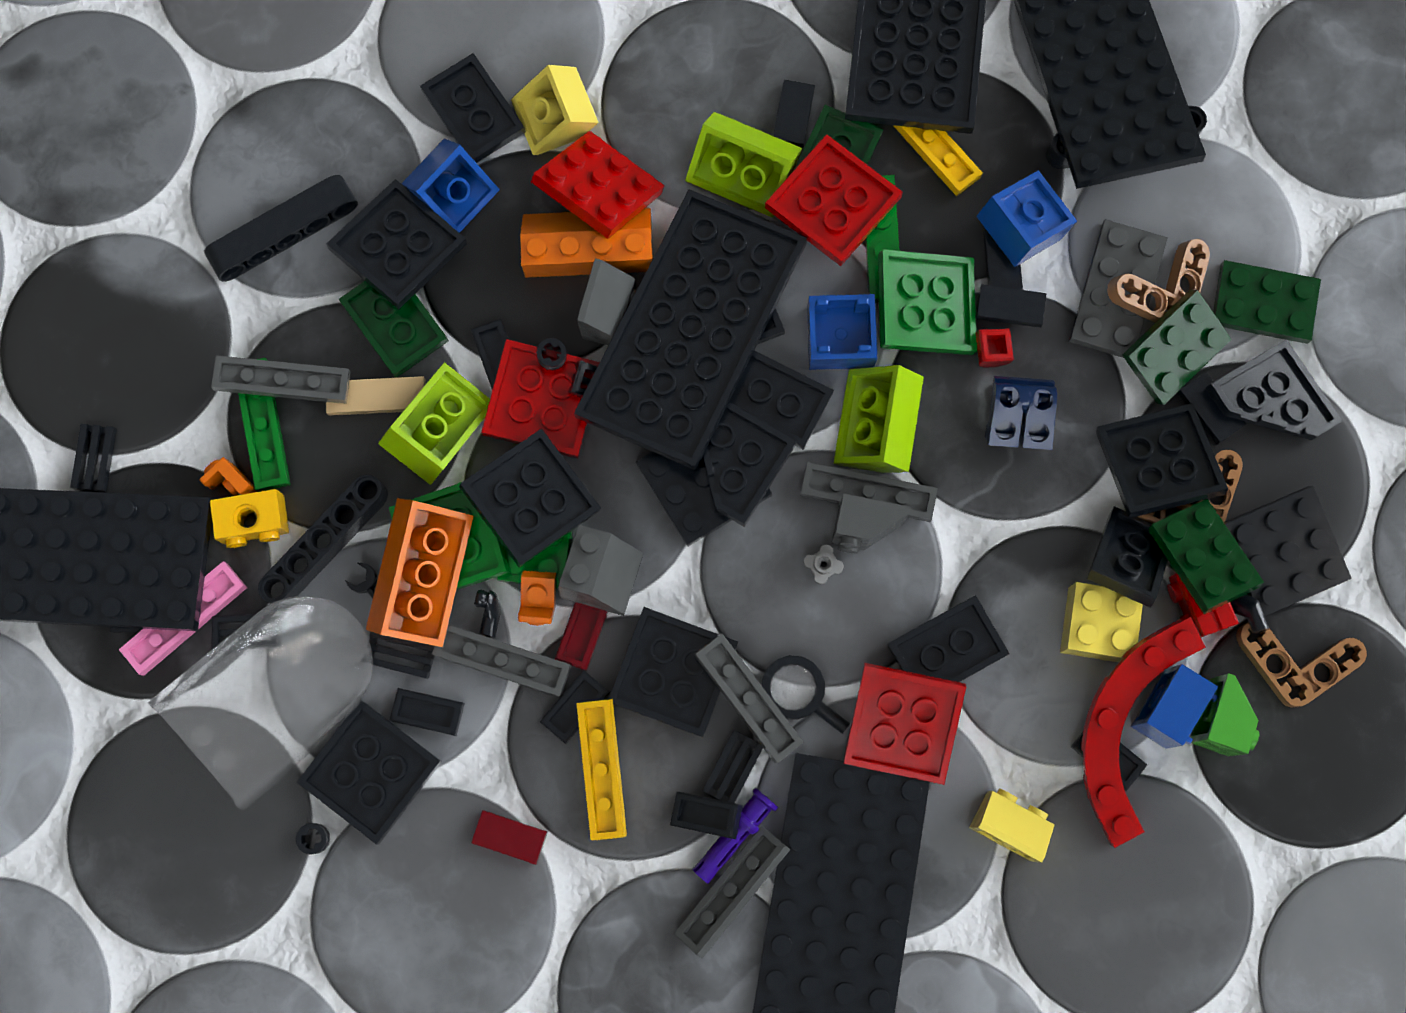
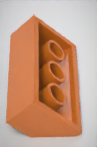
(568, 246)
(419, 572)

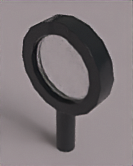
(798, 690)

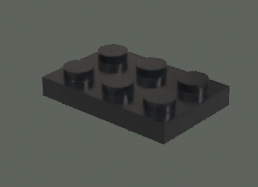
(473, 108)
(781, 397)
(1128, 559)
(950, 644)

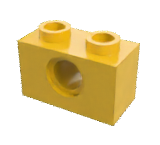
(230, 513)

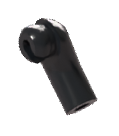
(1251, 609)
(491, 613)

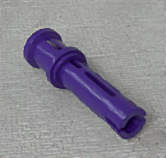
(720, 852)

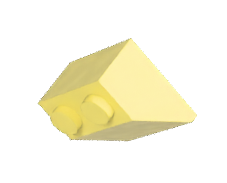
(554, 109)
(1013, 826)

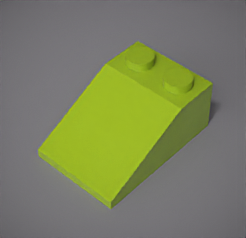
(436, 423)

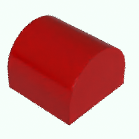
(994, 347)

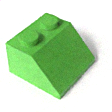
(1229, 722)

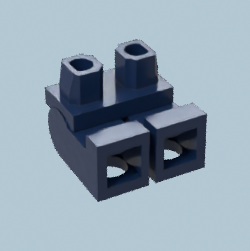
(1020, 396)

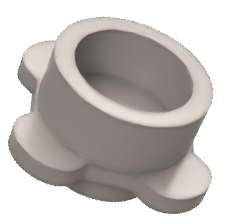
(821, 573)

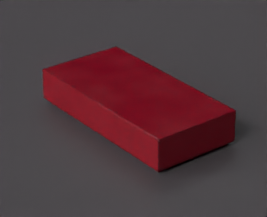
(581, 636)
(509, 837)

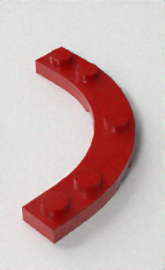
(1107, 719)

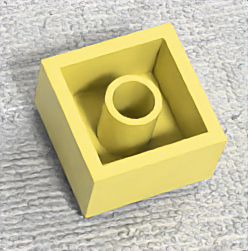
(1099, 623)

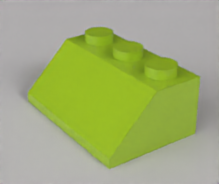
(740, 162)
(879, 419)

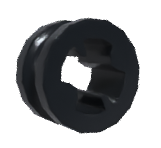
(547, 362)
(307, 830)

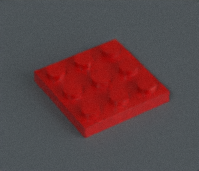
(597, 184)
(833, 200)
(535, 398)
(904, 723)

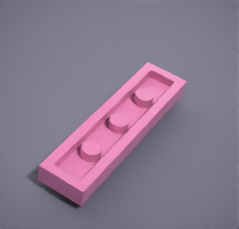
(154, 645)

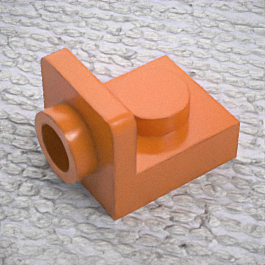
(233, 478)
(537, 597)

